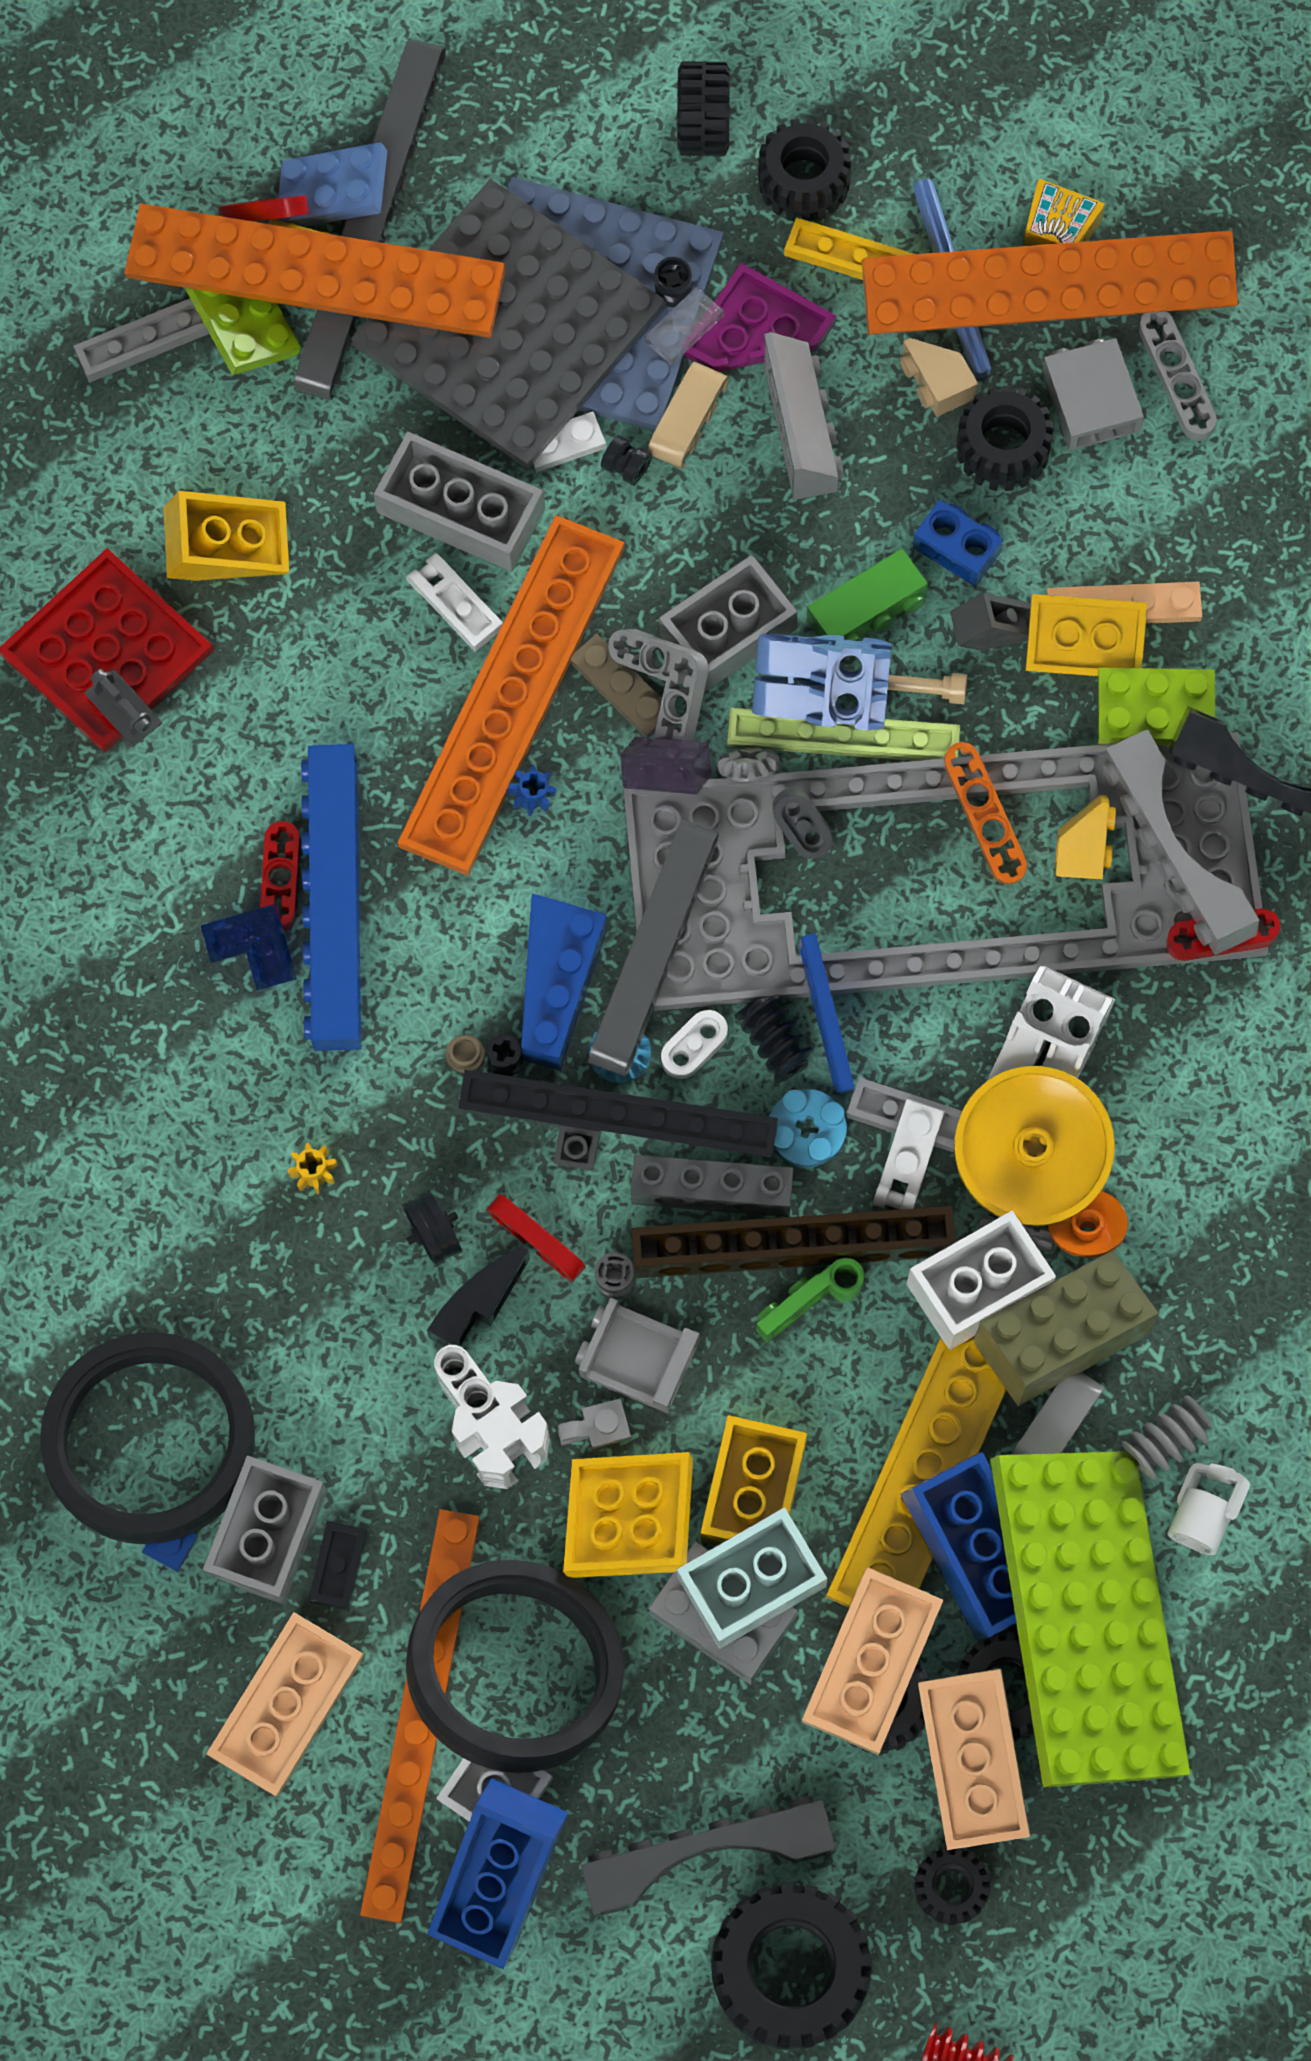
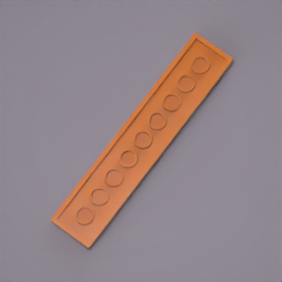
(315, 270)
(1049, 282)
(511, 695)

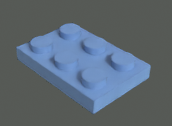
(336, 184)

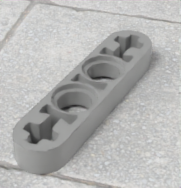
(1179, 374)

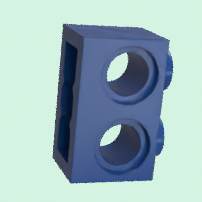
(951, 550)

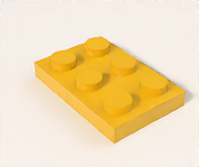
(1084, 634)

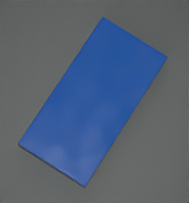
(825, 1014)

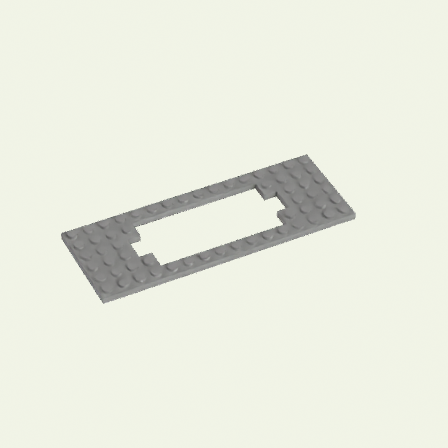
(741, 956)

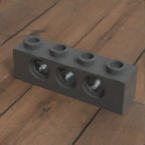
(711, 1186)

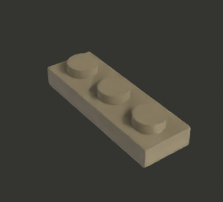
(618, 685)

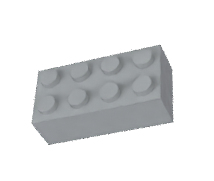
(459, 501)

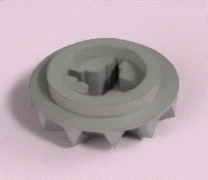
(748, 764)

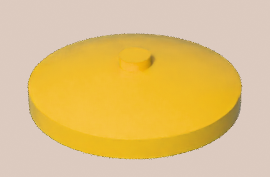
(1034, 1145)

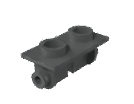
(122, 706)

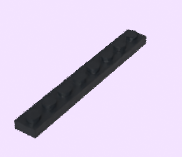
(618, 1113)

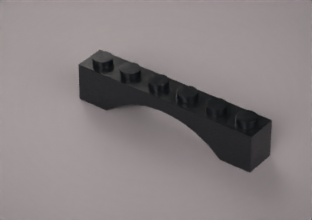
(1207, 743)

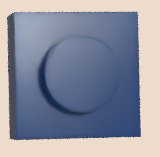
(171, 1553)

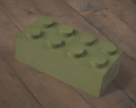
(1065, 1327)

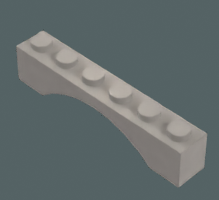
(1218, 907)

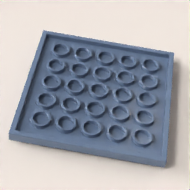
(635, 242)

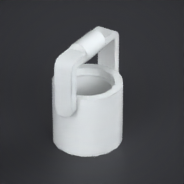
(1203, 1516)

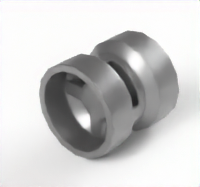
(617, 1282)

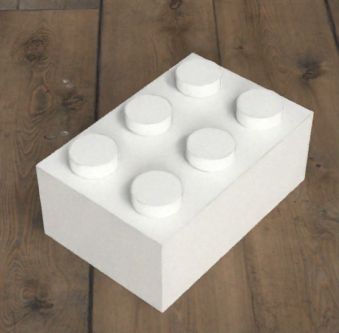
(978, 1278)

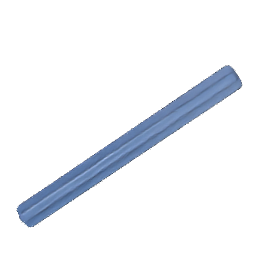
(941, 242)

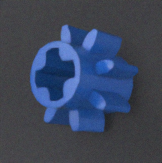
(522, 794)

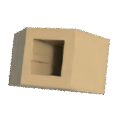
(941, 375)

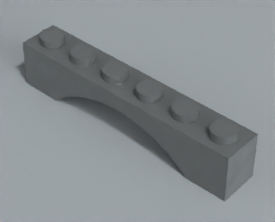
(623, 1879)

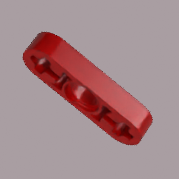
(266, 209)
(292, 849)
(1196, 949)
(529, 1231)

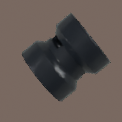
(669, 274)
(626, 460)

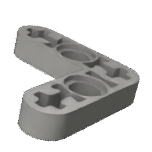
(672, 672)

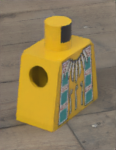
(1061, 216)

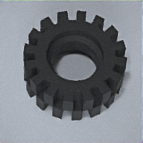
(978, 1886)

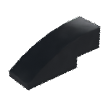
(478, 1299)

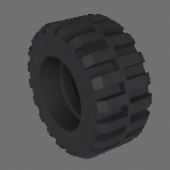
(848, 1953)

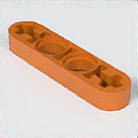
(980, 815)

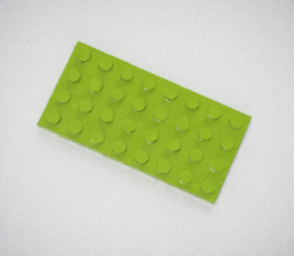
(1089, 1618)

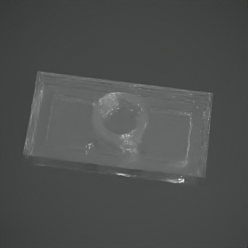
(684, 326)

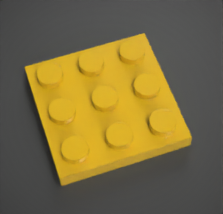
(628, 1515)

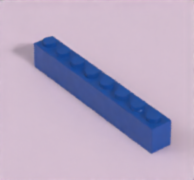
(332, 897)

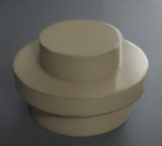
(465, 1053)

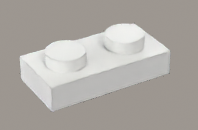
(575, 440)

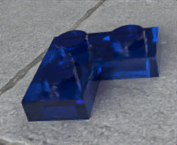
(260, 937)

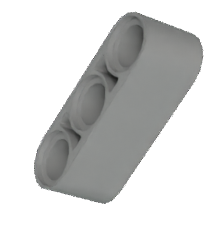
(1060, 1416)

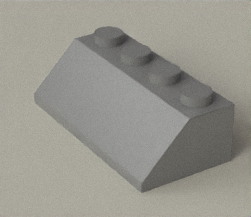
(801, 417)

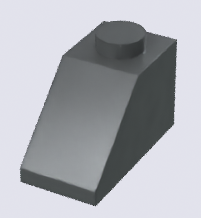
(990, 622)

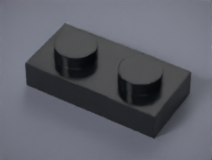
(338, 1565)

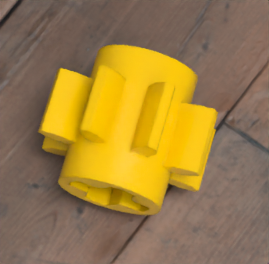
(302, 1165)

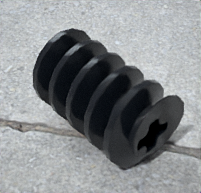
(774, 1037)

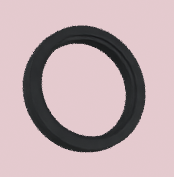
(104, 1361)
(476, 1743)

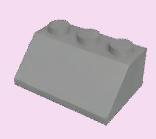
(265, 1529)

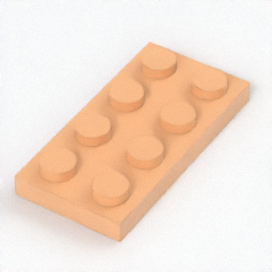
(872, 1661)
(285, 1704)
(974, 1759)

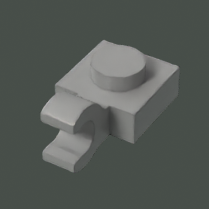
(602, 1424)

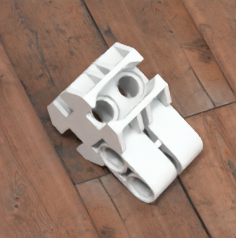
(1030, 1036)
(493, 1425)

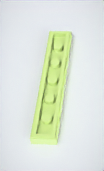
(896, 741)

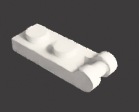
(455, 602)
(909, 1155)

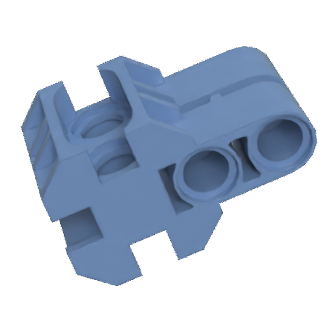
(817, 696)

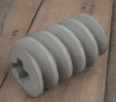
(1168, 1437)

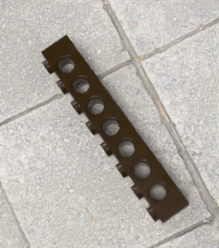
(791, 1241)

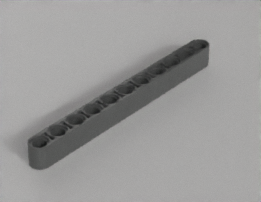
(397, 131)

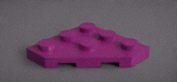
(751, 309)

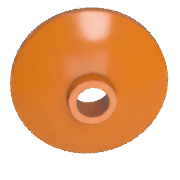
(1102, 1215)

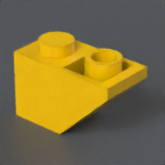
(1082, 841)

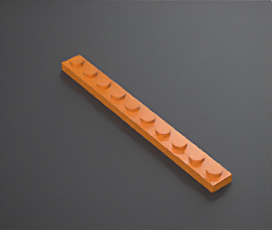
(413, 1742)

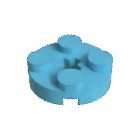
(827, 1117)

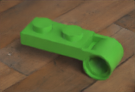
(806, 1294)

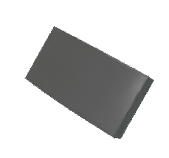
(577, 1147)

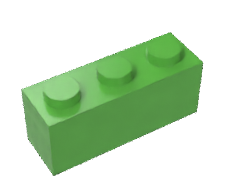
(870, 599)

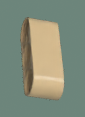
(688, 410)

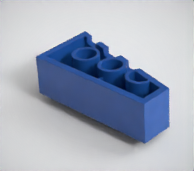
(559, 969)

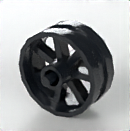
(432, 1228)

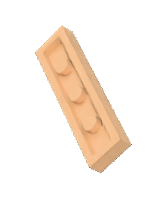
(1164, 600)

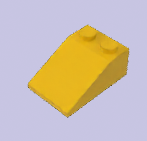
(224, 537)

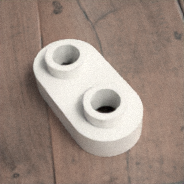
(693, 1045)

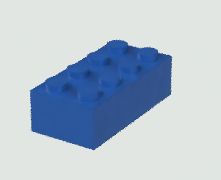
(964, 1534)
(497, 1873)

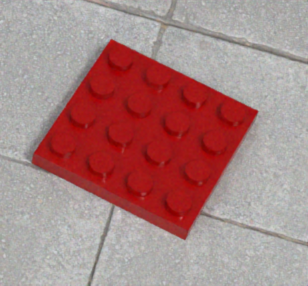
(105, 623)

